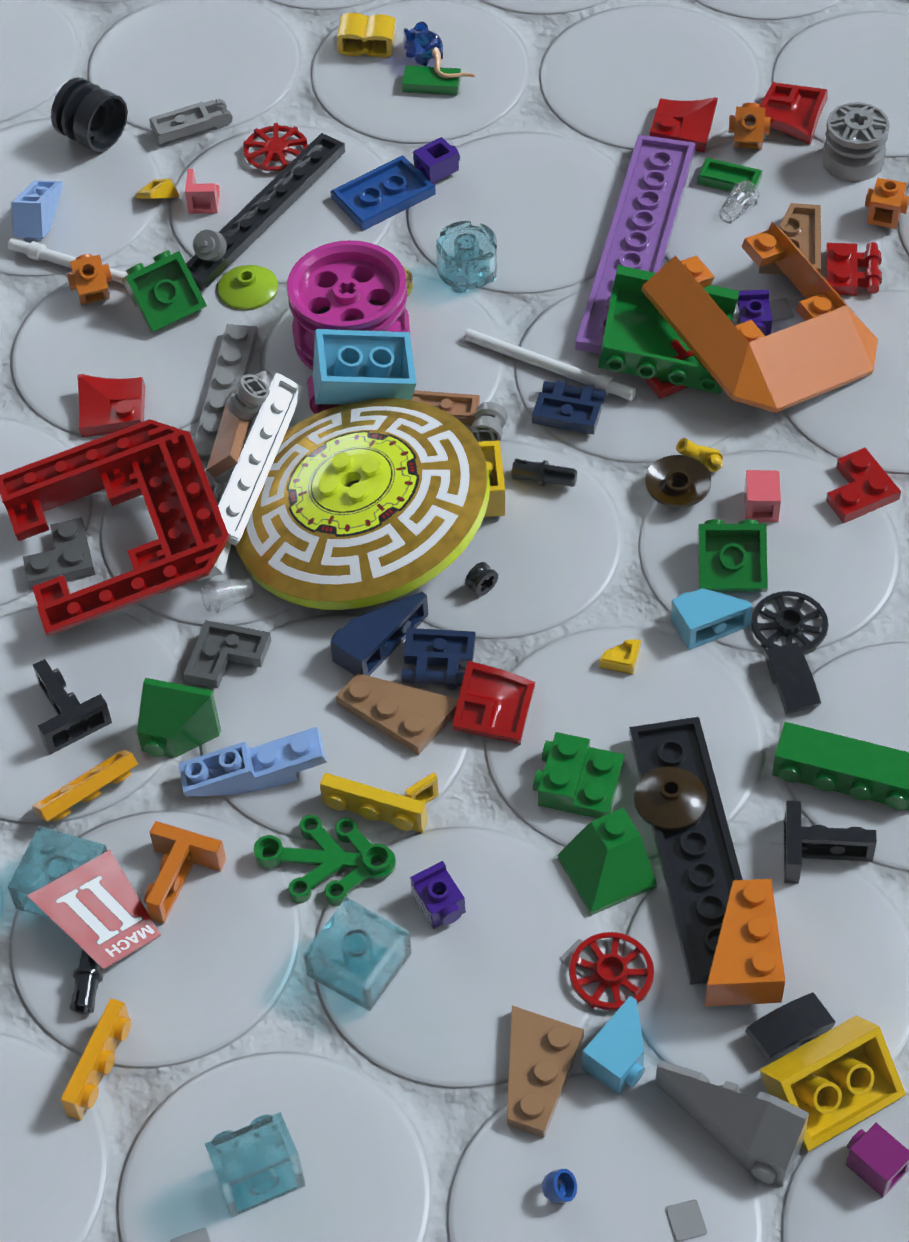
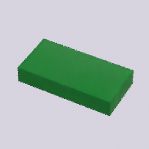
(425, 80)
(725, 175)

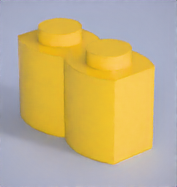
(366, 35)

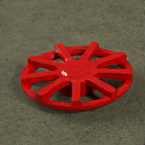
(275, 147)
(610, 971)

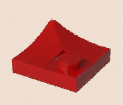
(794, 109)
(684, 121)
(109, 404)
(493, 703)

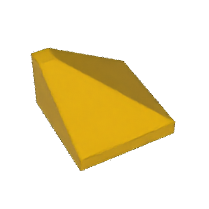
(158, 189)
(424, 789)

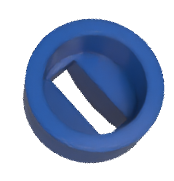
(559, 1186)

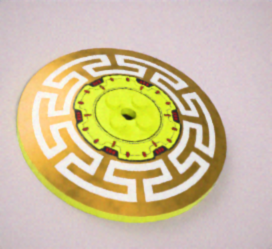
(381, 537)

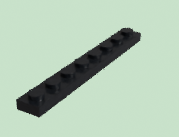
(268, 206)

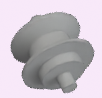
(209, 245)

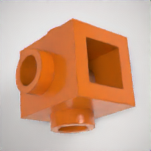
(749, 136)
(886, 202)
(89, 278)

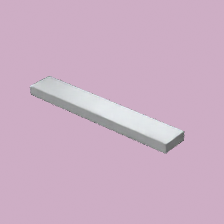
(258, 455)

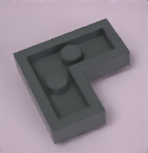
(68, 558)
(219, 645)

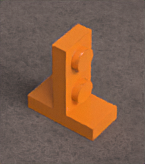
(180, 852)

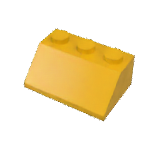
(836, 1079)

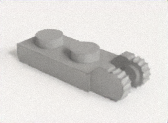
(190, 120)

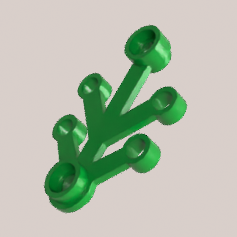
(329, 859)

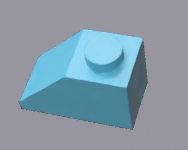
(708, 616)
(617, 1050)

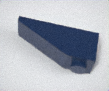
(375, 635)

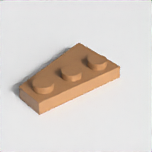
(803, 227)
(398, 710)
(538, 1068)

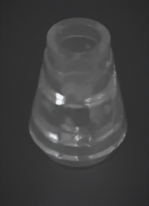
(739, 201)
(225, 593)

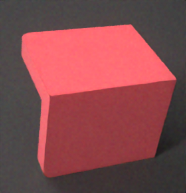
(201, 197)
(762, 495)

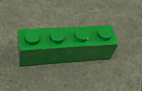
(843, 765)

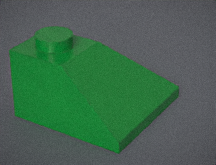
(175, 718)
(608, 862)

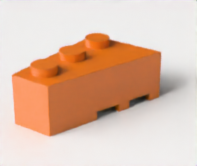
(748, 950)

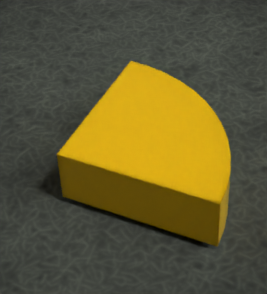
(621, 657)

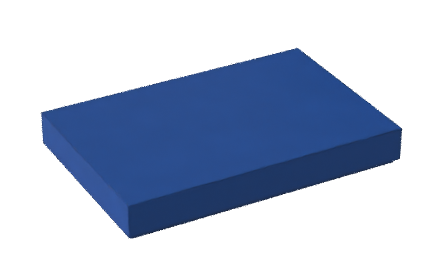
(383, 192)

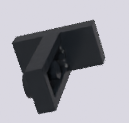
(73, 719)
(821, 843)

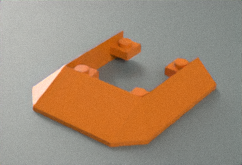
(776, 368)

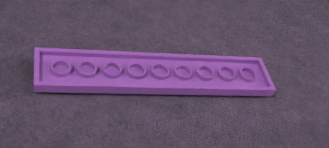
(639, 225)

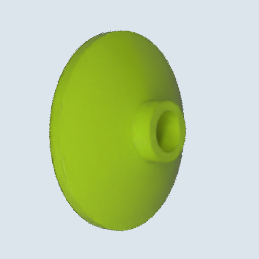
(248, 287)

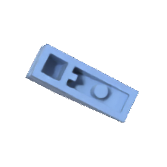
(35, 209)

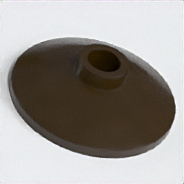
(678, 481)
(670, 810)

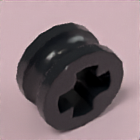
(481, 578)

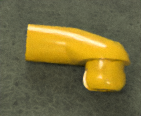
(708, 456)

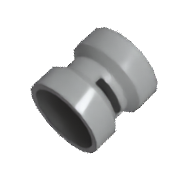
(249, 395)
(489, 422)

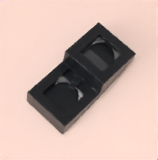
(793, 677)
(789, 1026)

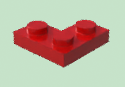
(867, 487)

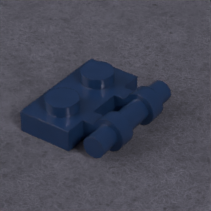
(568, 407)
(441, 649)

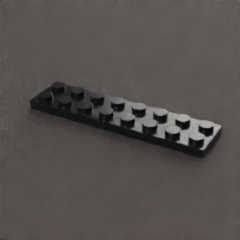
(694, 860)

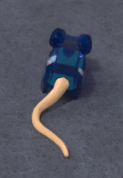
(426, 45)

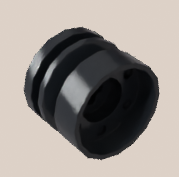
(89, 114)

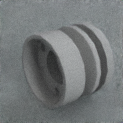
(855, 141)

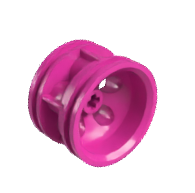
(345, 279)

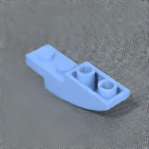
(247, 769)

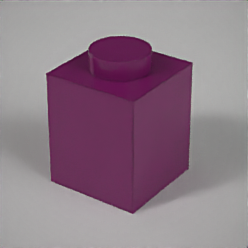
(877, 1158)

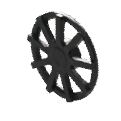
(789, 621)

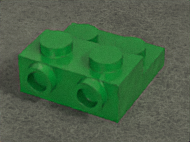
(163, 290)
(732, 556)
(578, 776)

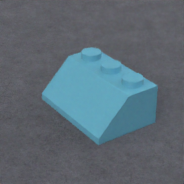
(362, 366)

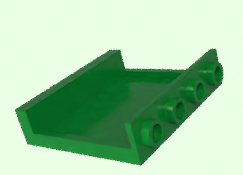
(640, 338)

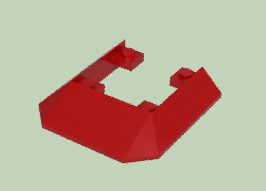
(128, 463)

